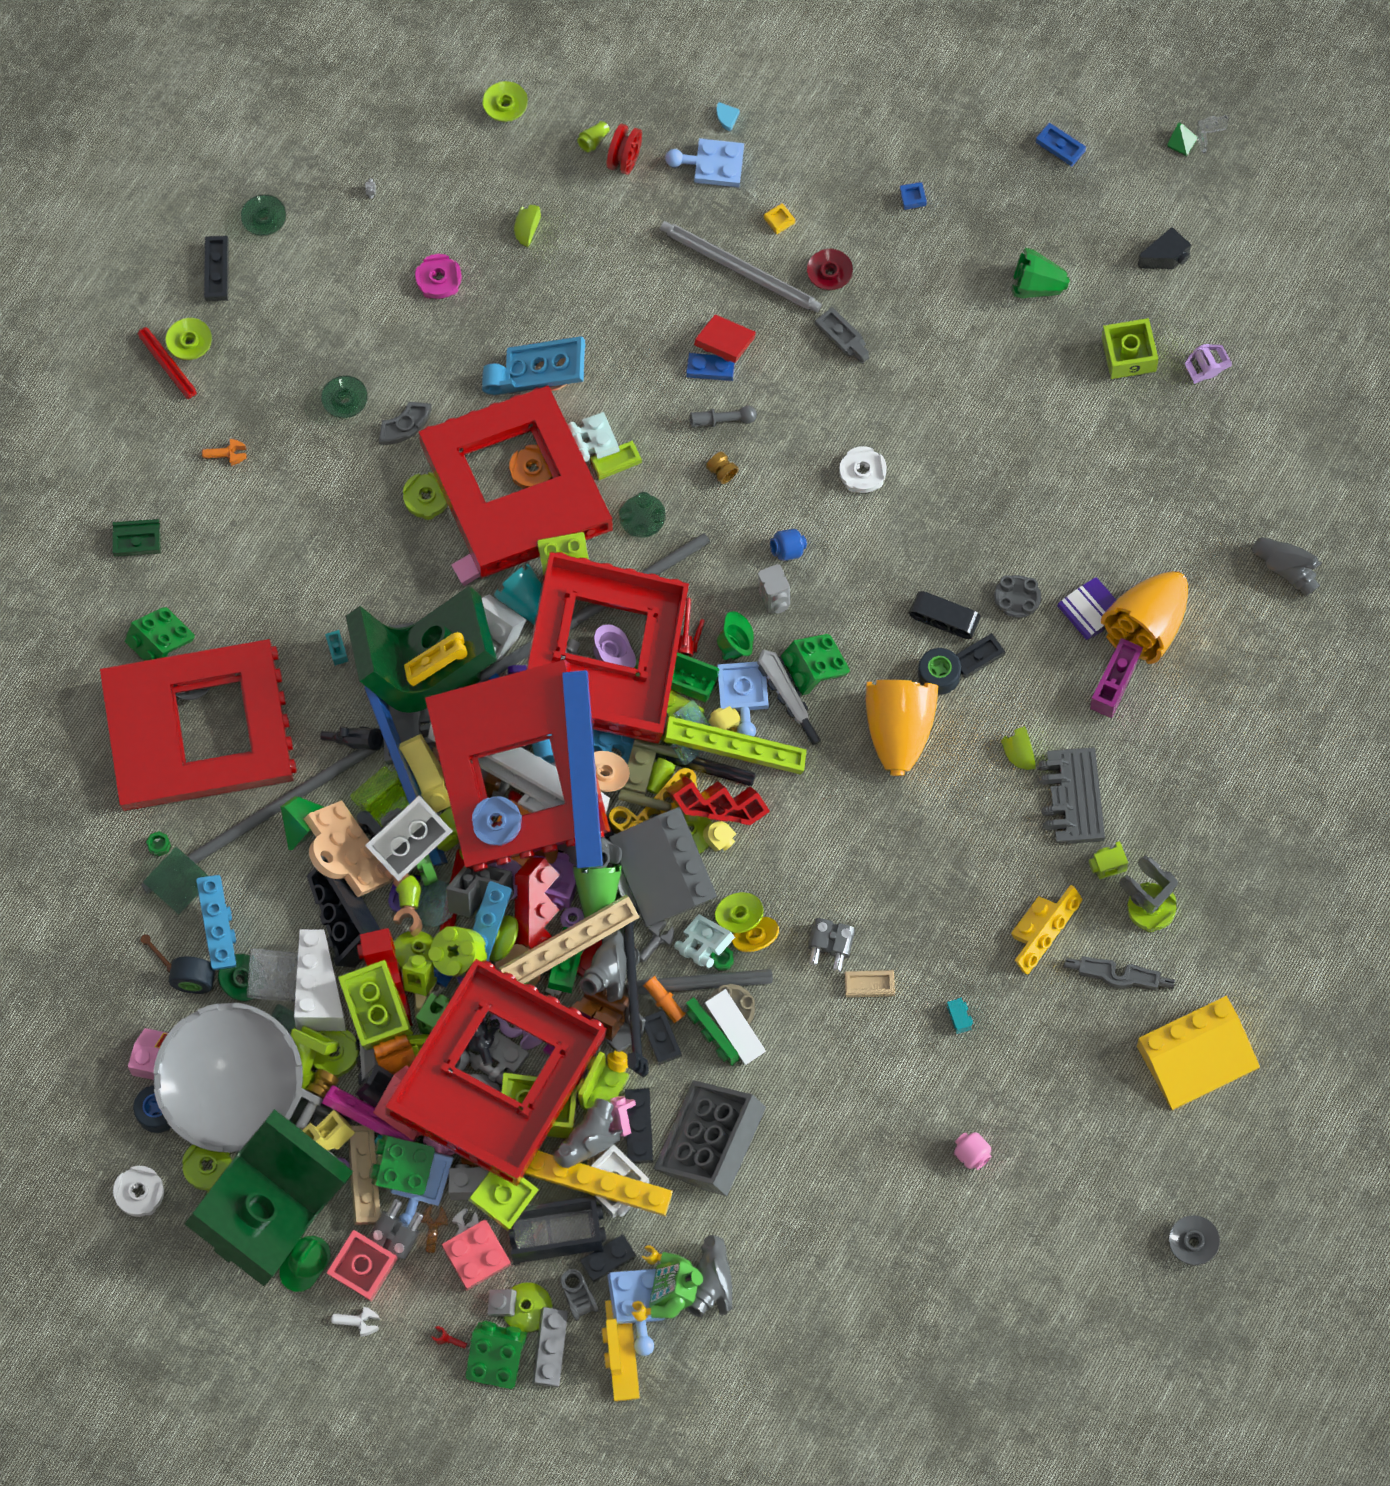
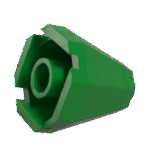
(1038, 276)

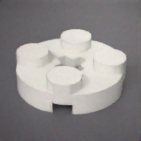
(863, 482)
(130, 1180)

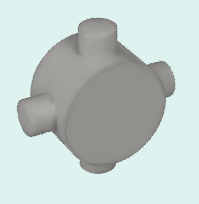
(370, 188)

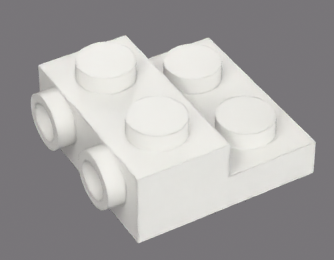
(616, 1162)

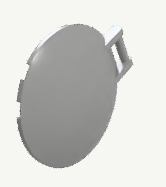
(226, 1075)

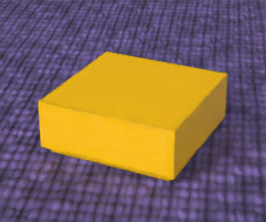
(779, 218)

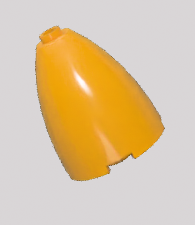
(1149, 614)
(900, 721)

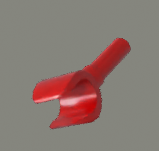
(447, 1338)

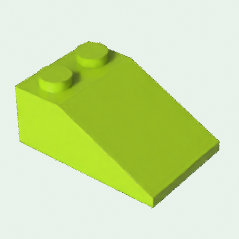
(374, 1004)
(517, 1088)

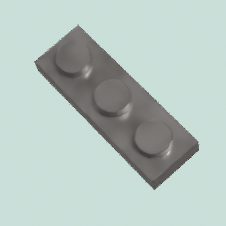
(550, 1347)

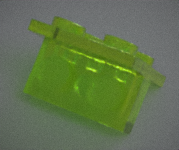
(381, 794)

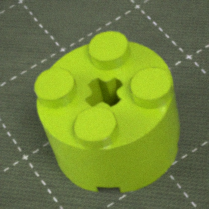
(451, 941)

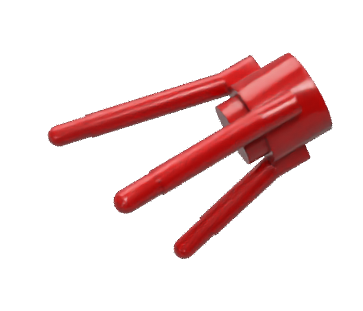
(686, 645)

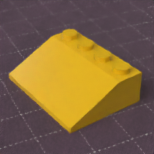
(1198, 1053)

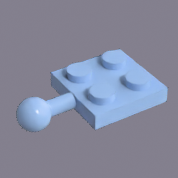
(715, 163)
(743, 689)
(434, 1189)
(624, 1290)

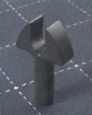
(656, 940)

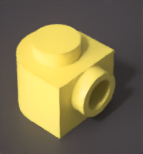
(725, 719)
(719, 835)

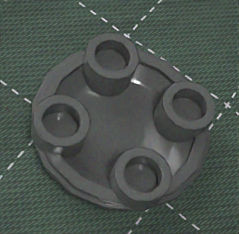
(1017, 595)

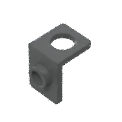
(623, 1037)

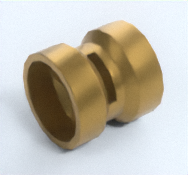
(722, 467)
(322, 1083)

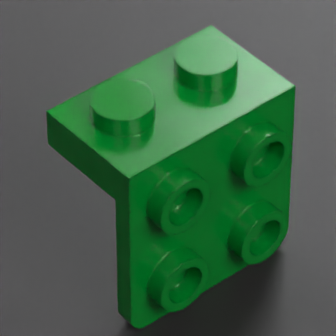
(158, 634)
(814, 660)
(402, 1165)
(495, 1354)

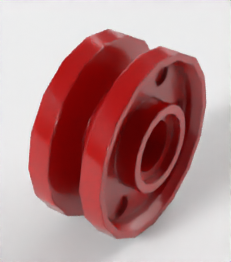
(624, 149)

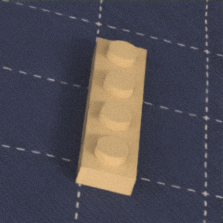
(364, 1193)

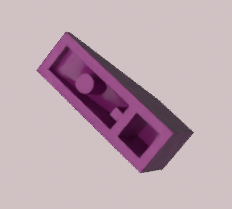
(1115, 678)

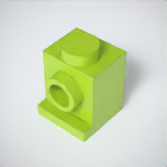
(1109, 861)
(418, 968)

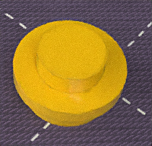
(617, 1061)

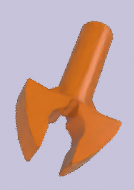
(227, 452)

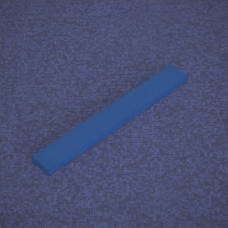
(402, 767)
(582, 769)

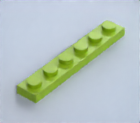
(735, 745)

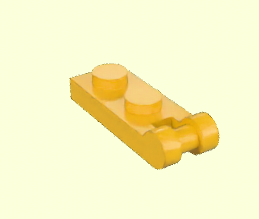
(435, 658)

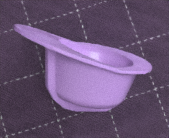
(613, 646)

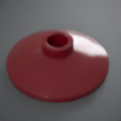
(833, 261)

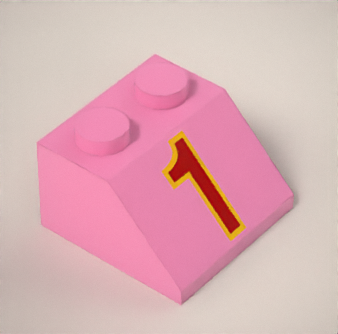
(145, 1053)

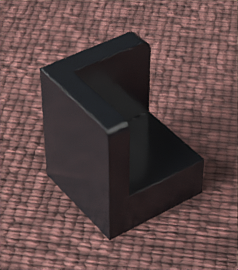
(374, 1085)

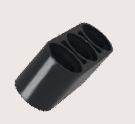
(944, 615)

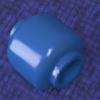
(788, 544)

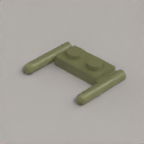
(640, 769)

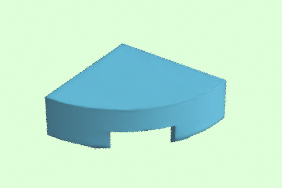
(727, 115)

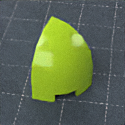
(526, 224)
(1019, 749)

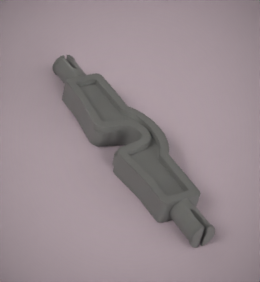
(1133, 974)

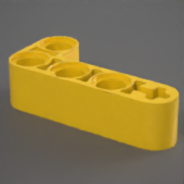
(632, 819)

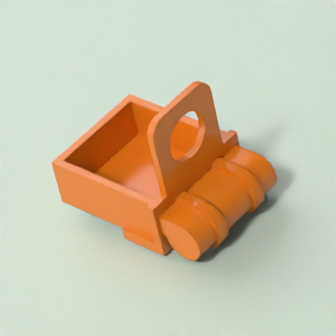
(394, 1054)

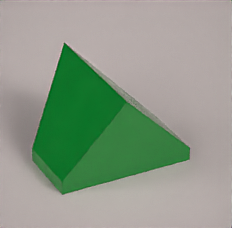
(293, 818)

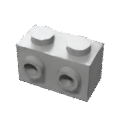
(464, 1181)

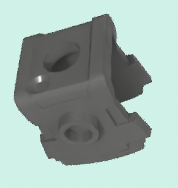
(1138, 895)

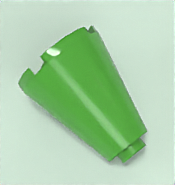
(596, 887)

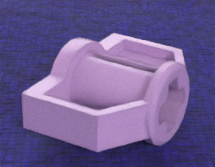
(1213, 368)

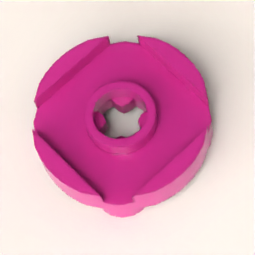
(438, 288)

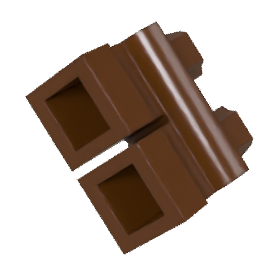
(608, 1013)

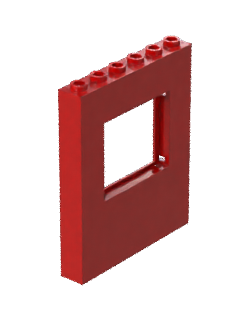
(509, 527)
(618, 698)
(492, 720)
(149, 735)
(469, 1113)

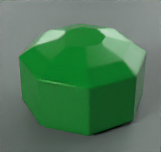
(158, 844)
(723, 961)

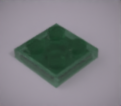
(175, 880)

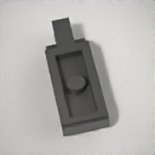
(842, 334)

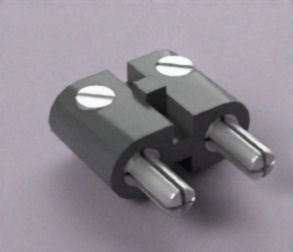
(830, 938)
(395, 1234)

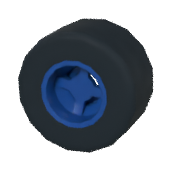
(144, 1110)

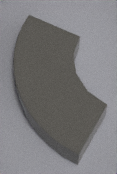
(405, 424)

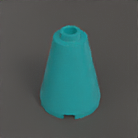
(521, 593)

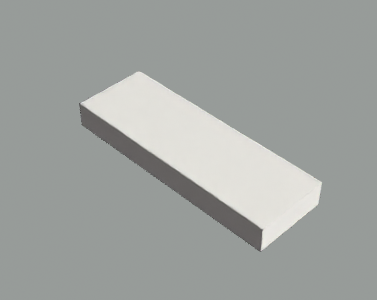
(735, 1026)

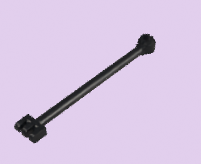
(635, 1059)

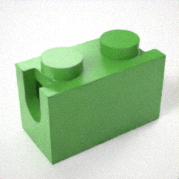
(431, 1012)

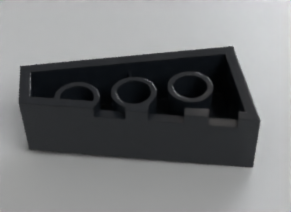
(343, 915)

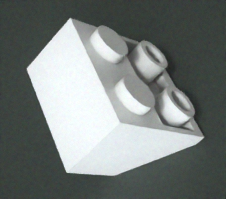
(503, 624)

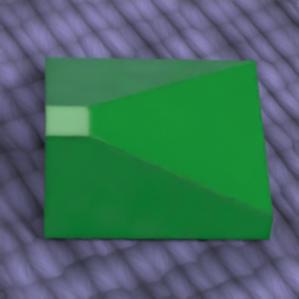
(1182, 139)

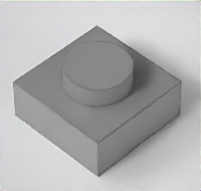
(501, 1303)

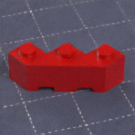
(717, 802)
(532, 905)
(380, 946)

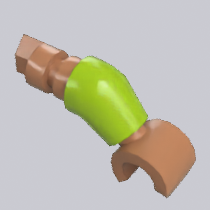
(409, 895)

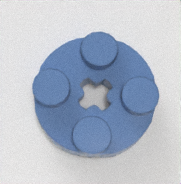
(510, 819)

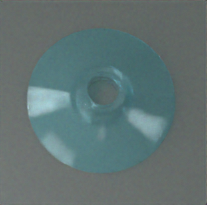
(436, 911)

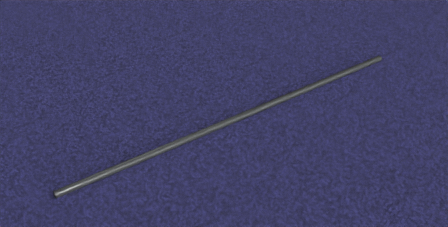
(360, 754)

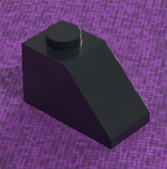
(1166, 252)

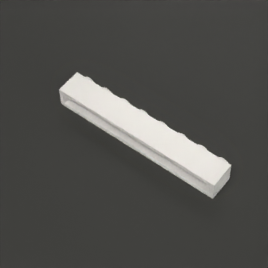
(527, 774)

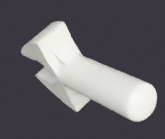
(459, 1219)
(357, 1321)

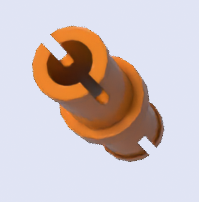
(664, 999)

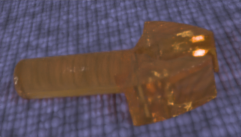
(433, 1227)

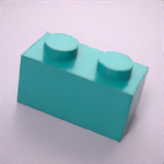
(336, 647)
(958, 1014)

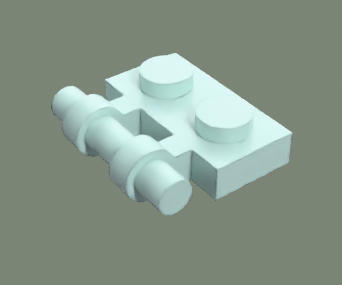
(600, 436)
(708, 935)

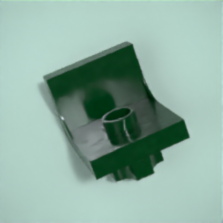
(384, 650)
(268, 1197)

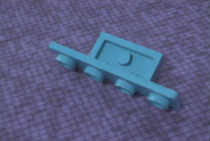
(491, 913)
(216, 922)

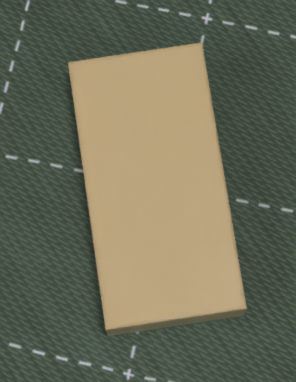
(869, 983)

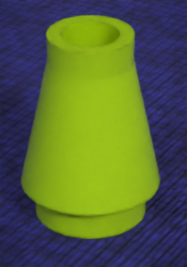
(591, 137)
(660, 775)

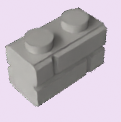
(774, 589)

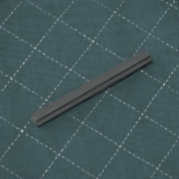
(711, 981)

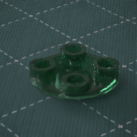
(642, 515)

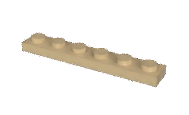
(572, 940)

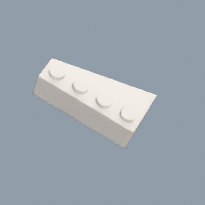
(316, 988)

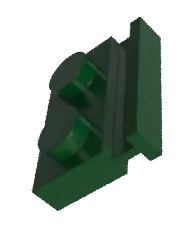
(136, 537)

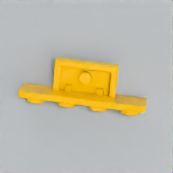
(1042, 925)
(621, 1357)

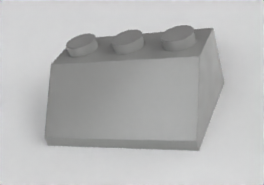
(408, 838)

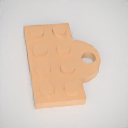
(343, 845)

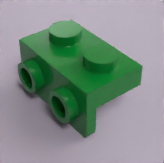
(694, 677)

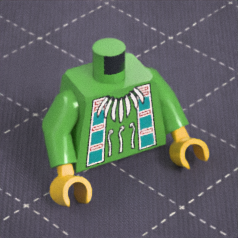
(672, 1288)

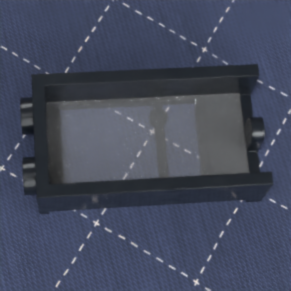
(557, 1230)

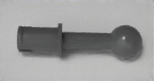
(746, 414)

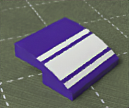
(1086, 606)

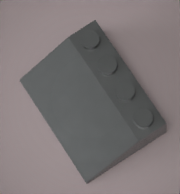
(663, 867)
(710, 1137)

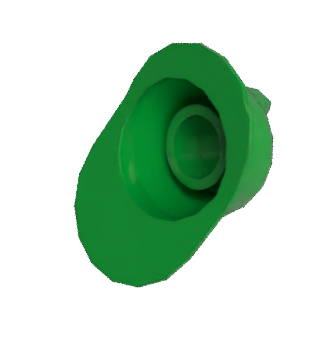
(736, 636)
(305, 1263)

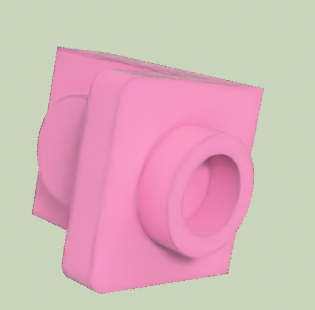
(619, 1114)

